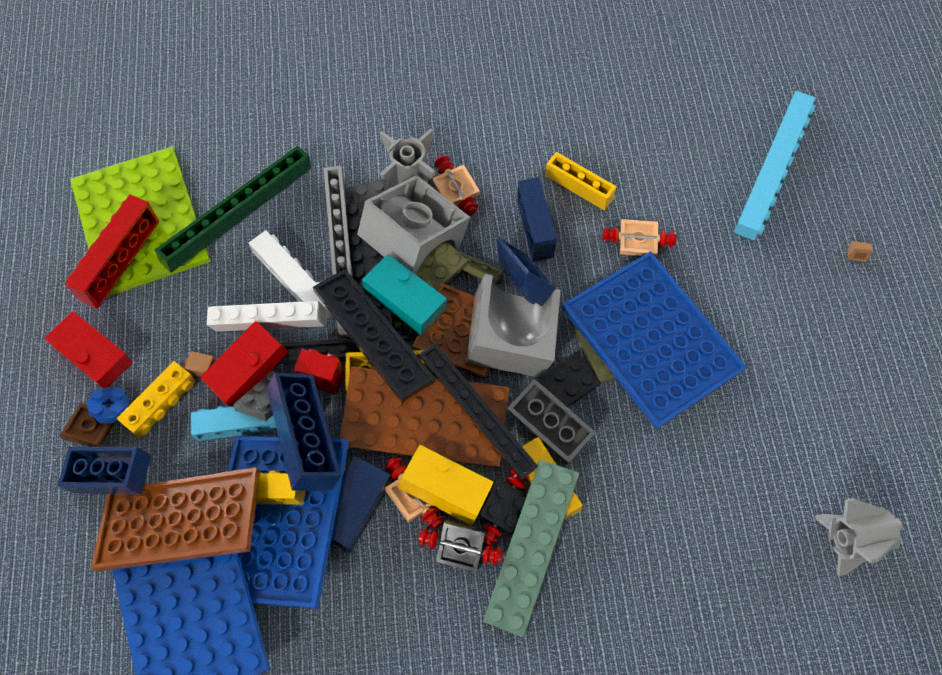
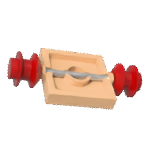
(456, 185)
(639, 237)
(409, 505)

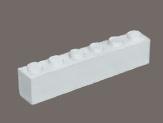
(285, 268)
(268, 315)

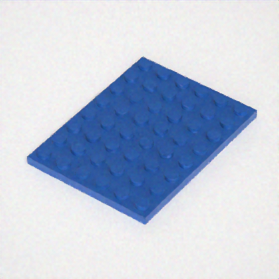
(653, 339)
(287, 539)
(191, 618)

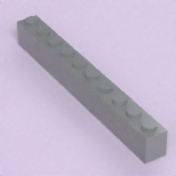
(337, 224)

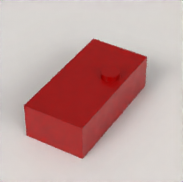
(88, 350)
(244, 364)

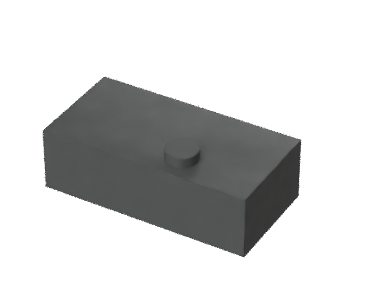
(551, 421)

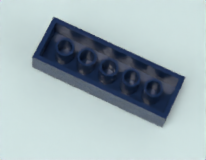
(303, 432)

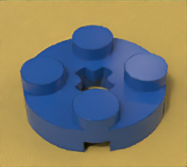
(100, 397)

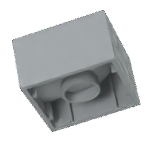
(511, 331)

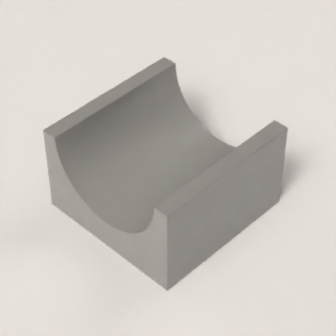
(411, 222)

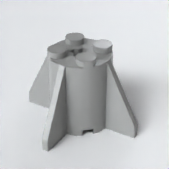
(407, 158)
(861, 534)

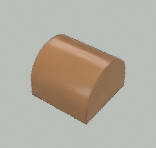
(859, 251)

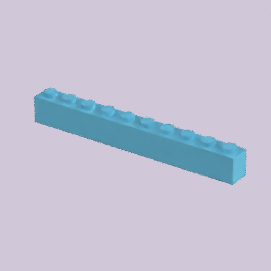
(775, 166)

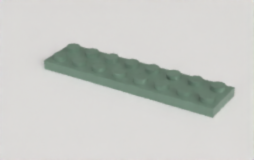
(531, 548)

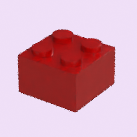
(324, 368)

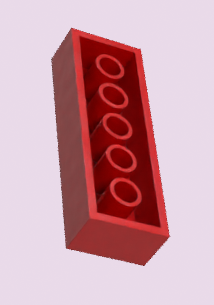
(112, 251)

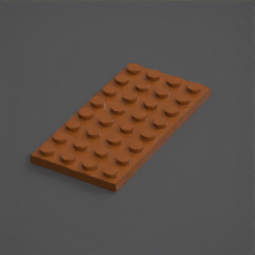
(431, 418)
(178, 521)

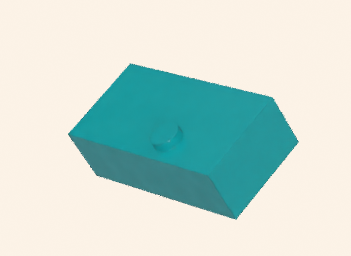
(404, 294)

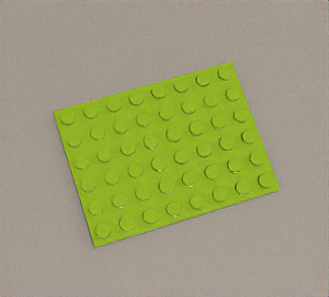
(150, 178)

